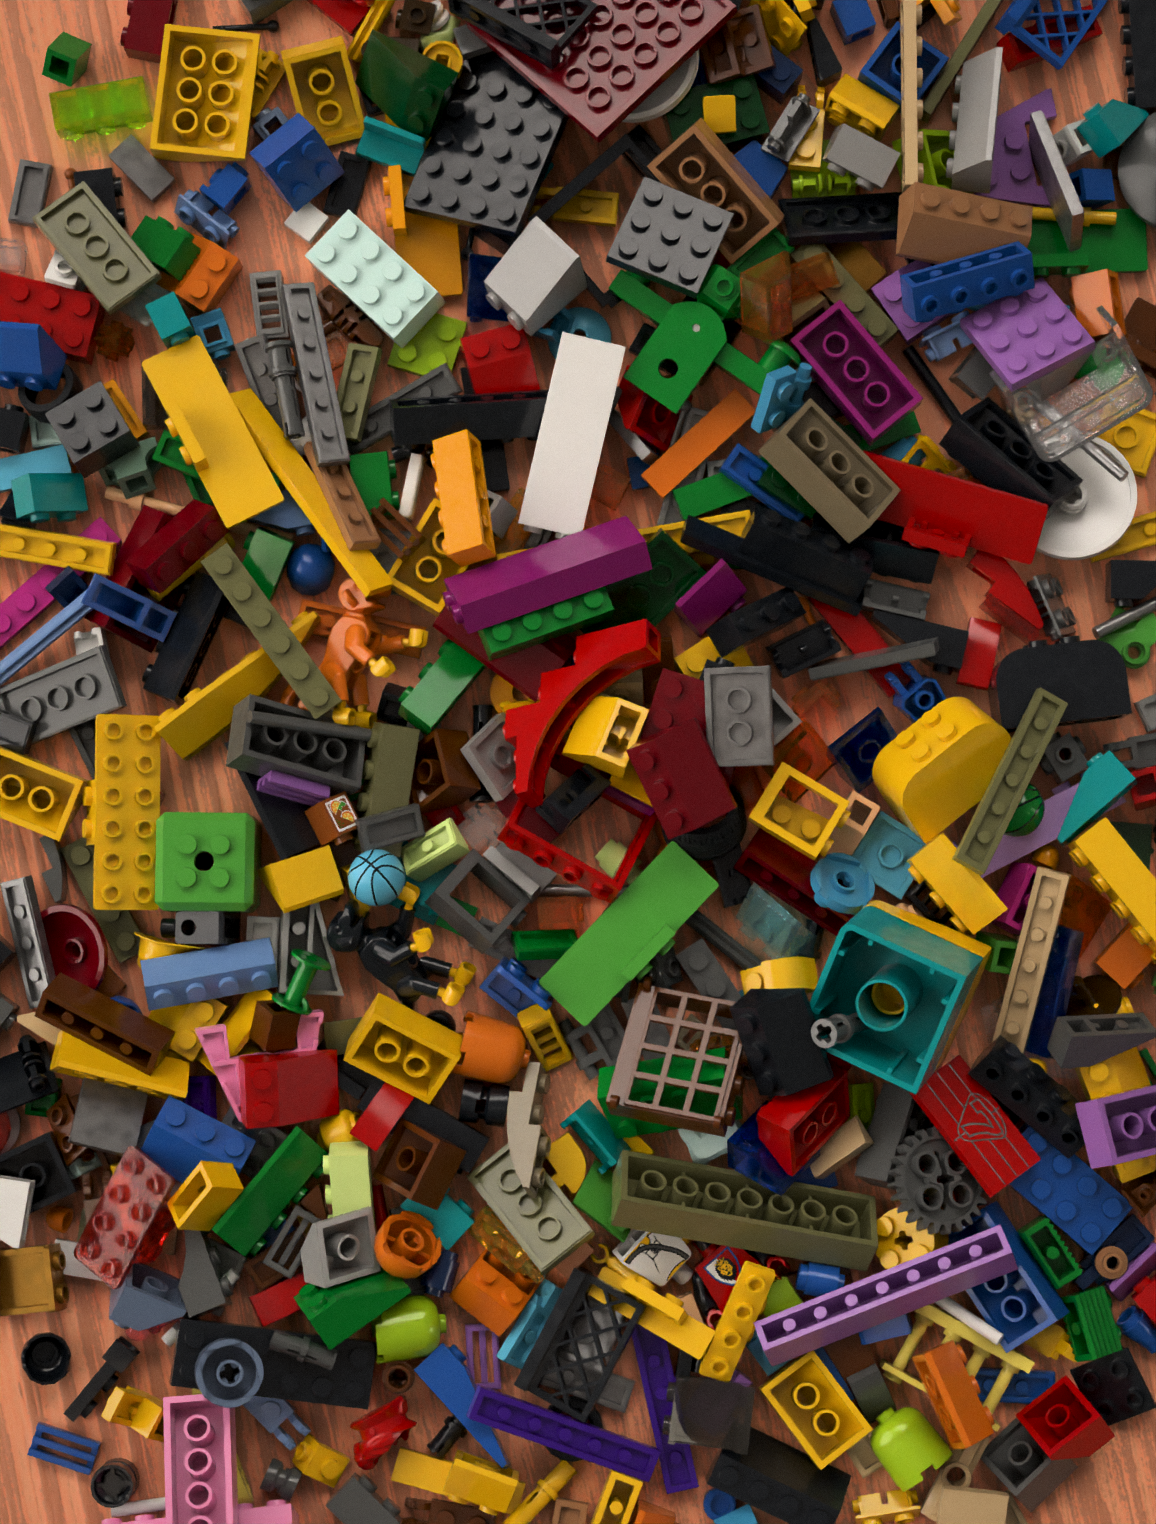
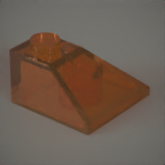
(804, 752)

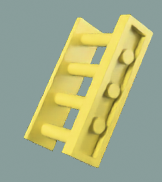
(956, 1330)

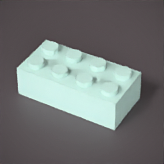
(375, 278)

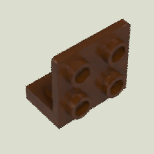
(1141, 334)

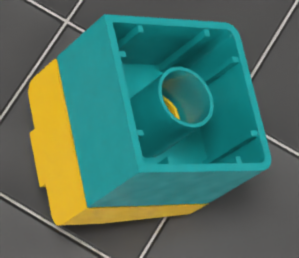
(906, 984)

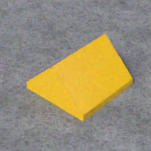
(303, 879)

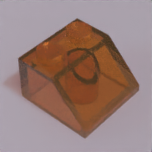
(767, 298)

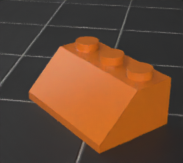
(954, 1395)

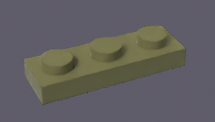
(357, 387)

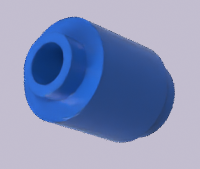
(818, 1279)

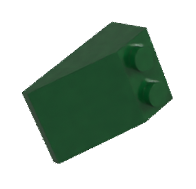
(405, 84)

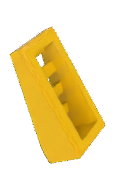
(536, 1019)

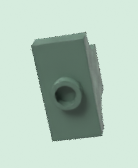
(134, 470)

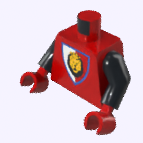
(718, 1274)

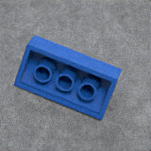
(1021, 1300)

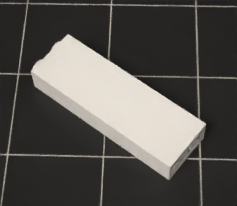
(571, 435)

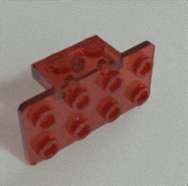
(128, 1219)

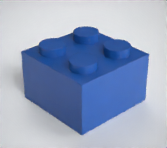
(884, 67)
(297, 162)

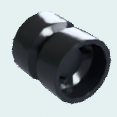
(496, 1103)
(115, 1482)

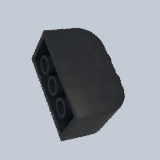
(1082, 673)

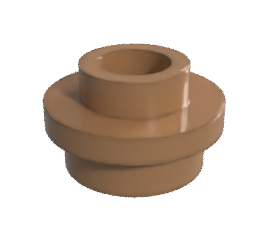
(1101, 1262)

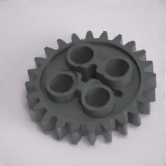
(912, 1183)

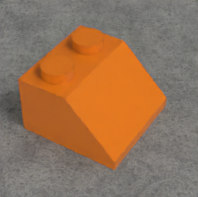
(206, 279)

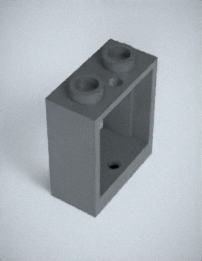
(463, 921)

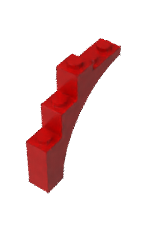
(565, 692)

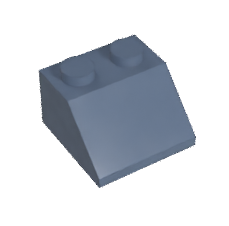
(146, 1299)

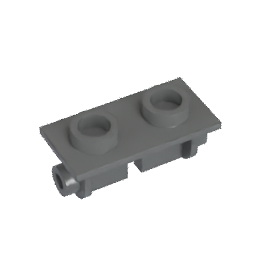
(790, 128)

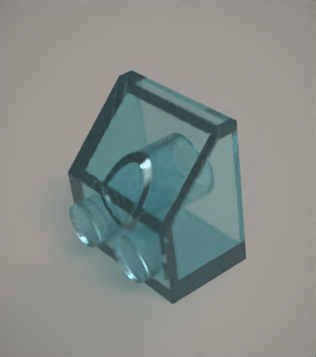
(772, 924)

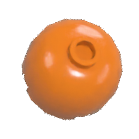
(406, 1245)

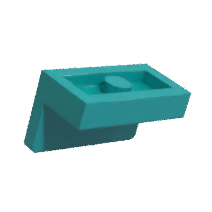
(391, 146)

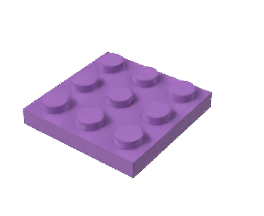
(1027, 335)

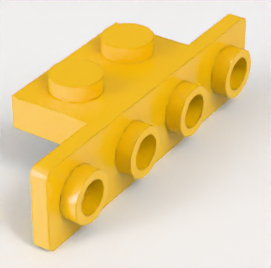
(662, 1315)
(736, 1322)

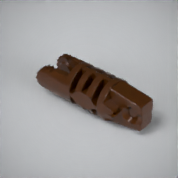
(349, 318)

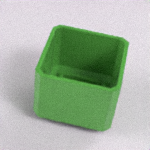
(231, 881)

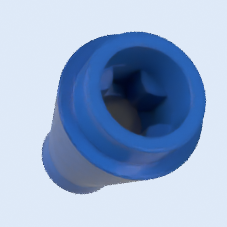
(1138, 1327)

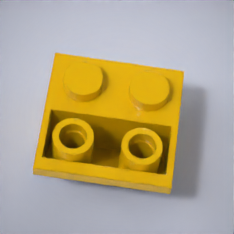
(860, 108)
(605, 733)

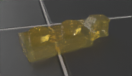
(498, 1240)

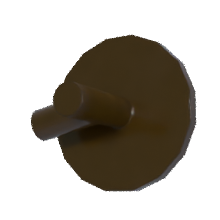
(1094, 990)

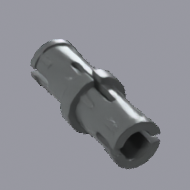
(302, 1349)

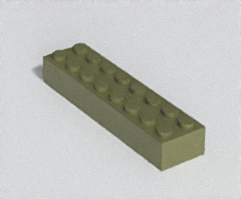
(739, 1213)

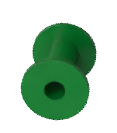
(295, 995)

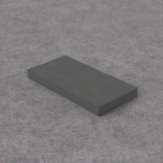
(65, 693)

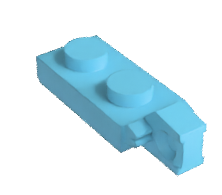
(529, 1325)

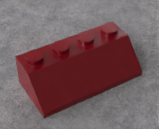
(145, 526)
(520, 668)

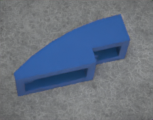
(128, 607)

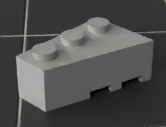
(306, 931)

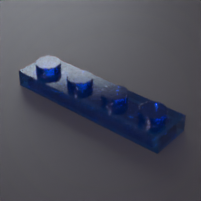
(1055, 988)

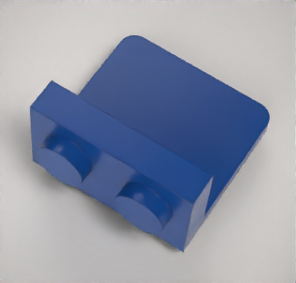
(514, 988)

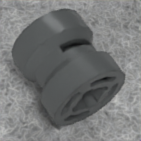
(283, 1480)

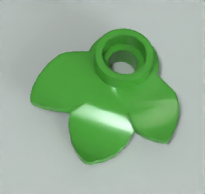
(1138, 634)

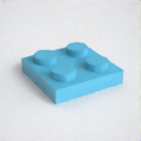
(886, 853)

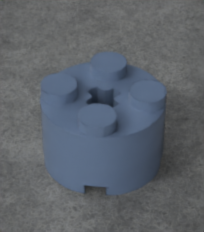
(245, 1381)

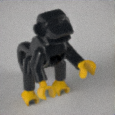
(395, 959)

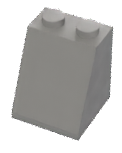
(535, 278)

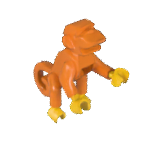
(351, 648)

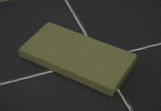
(96, 247)
(543, 1226)

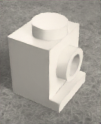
(1069, 144)

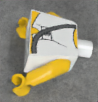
(650, 1257)

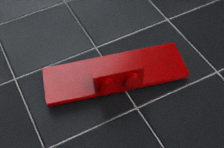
(960, 514)

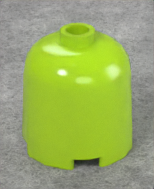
(408, 1329)
(907, 1445)

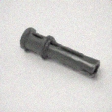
(283, 375)
(838, 1029)

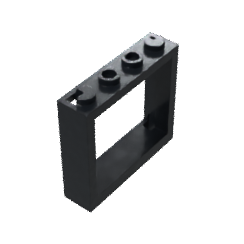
(622, 146)

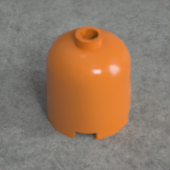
(491, 1049)

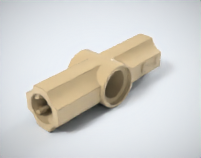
(963, 1458)

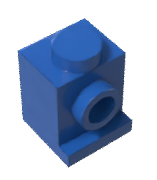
(227, 187)

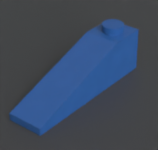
(455, 1387)

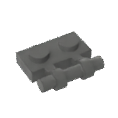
(606, 1034)

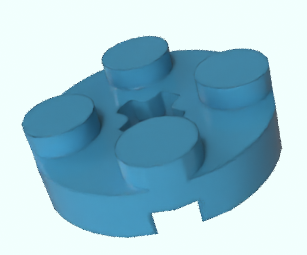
(834, 896)

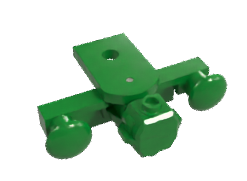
(693, 338)

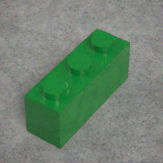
(439, 687)

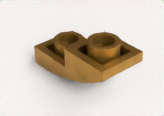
(858, 263)

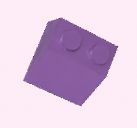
(890, 299)

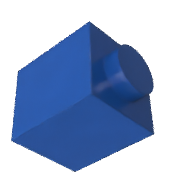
(852, 19)
(1093, 186)

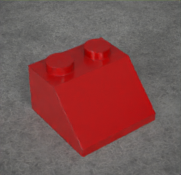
(1065, 1422)

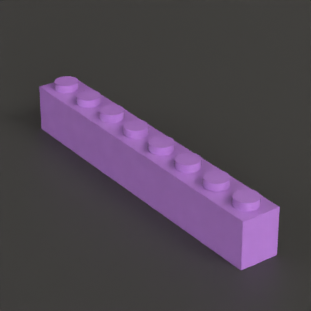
(885, 1295)

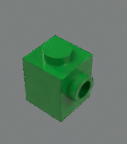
(66, 59)

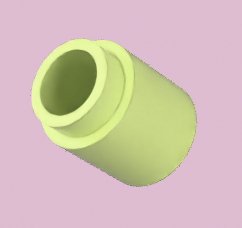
(611, 856)

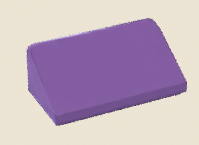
(1137, 1268)

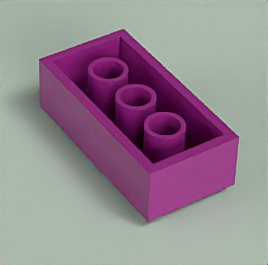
(855, 372)

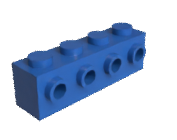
(967, 282)

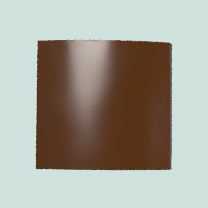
(739, 47)

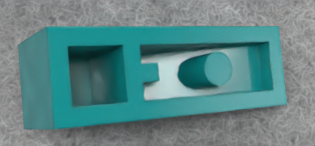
(1098, 790)

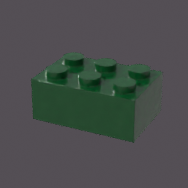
(750, 114)

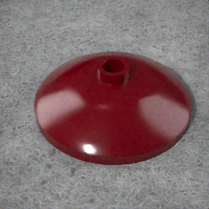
(67, 930)

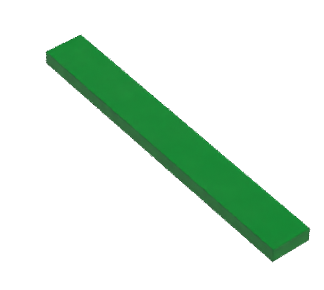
(720, 490)

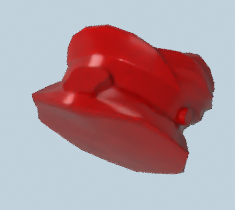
(380, 1431)

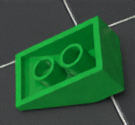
(350, 1305)

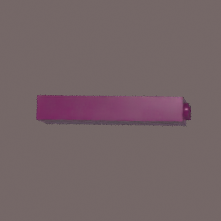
(546, 574)

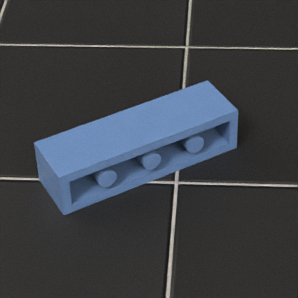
(209, 973)

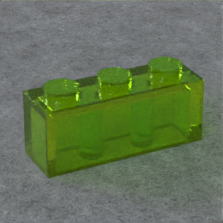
(101, 108)

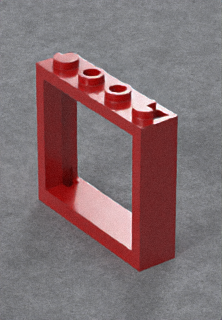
(564, 864)

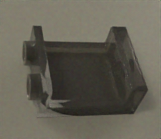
(709, 1413)

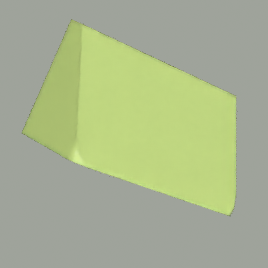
(433, 851)

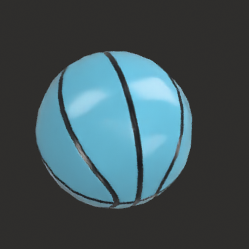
(376, 877)

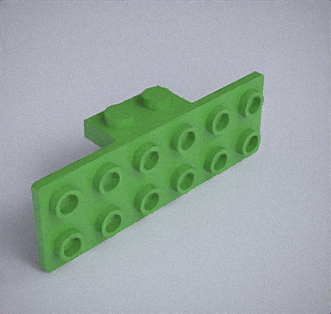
(629, 934)

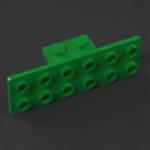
(1103, 246)

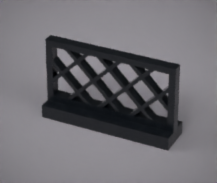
(522, 35)
(554, 1332)

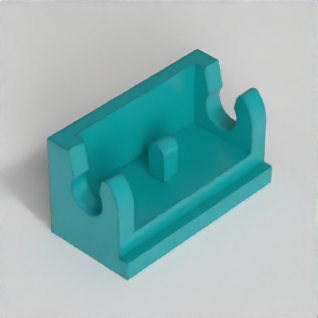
(596, 1134)

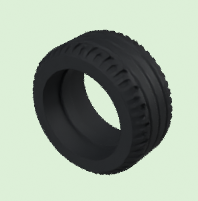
(716, 840)

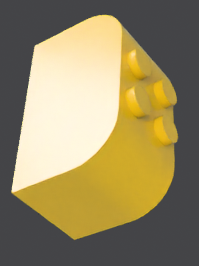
(940, 765)

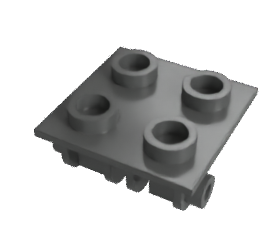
(1049, 590)

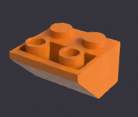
(493, 1292)

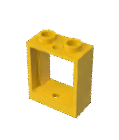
(770, 794)

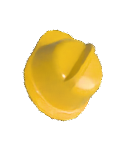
(155, 947)

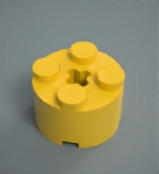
(894, 1239)

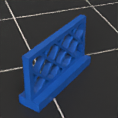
(1021, 11)

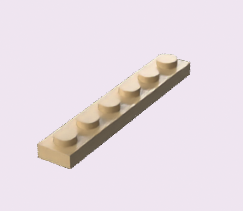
(910, 80)
(1032, 956)

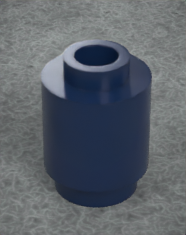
(441, 1275)

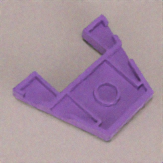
(1012, 167)

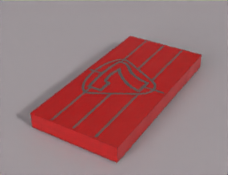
(975, 1126)

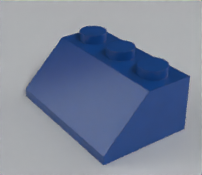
(29, 357)
(187, 1136)

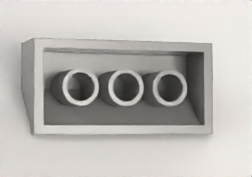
(976, 122)

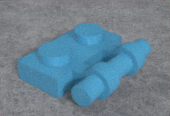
(781, 396)

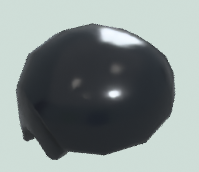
(45, 1358)

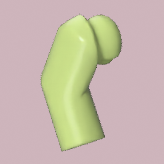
(445, 34)

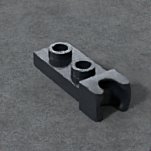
(118, 1359)

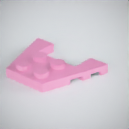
(226, 1068)

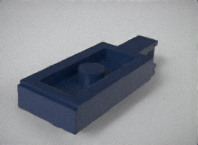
(1129, 1236)

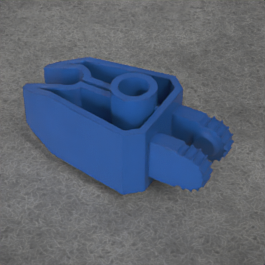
(917, 695)

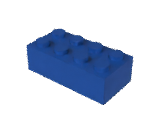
(1070, 1194)

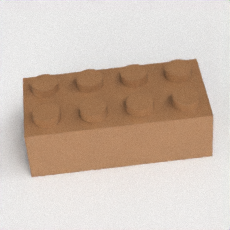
(708, 171)

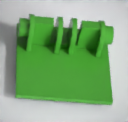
(595, 1200)

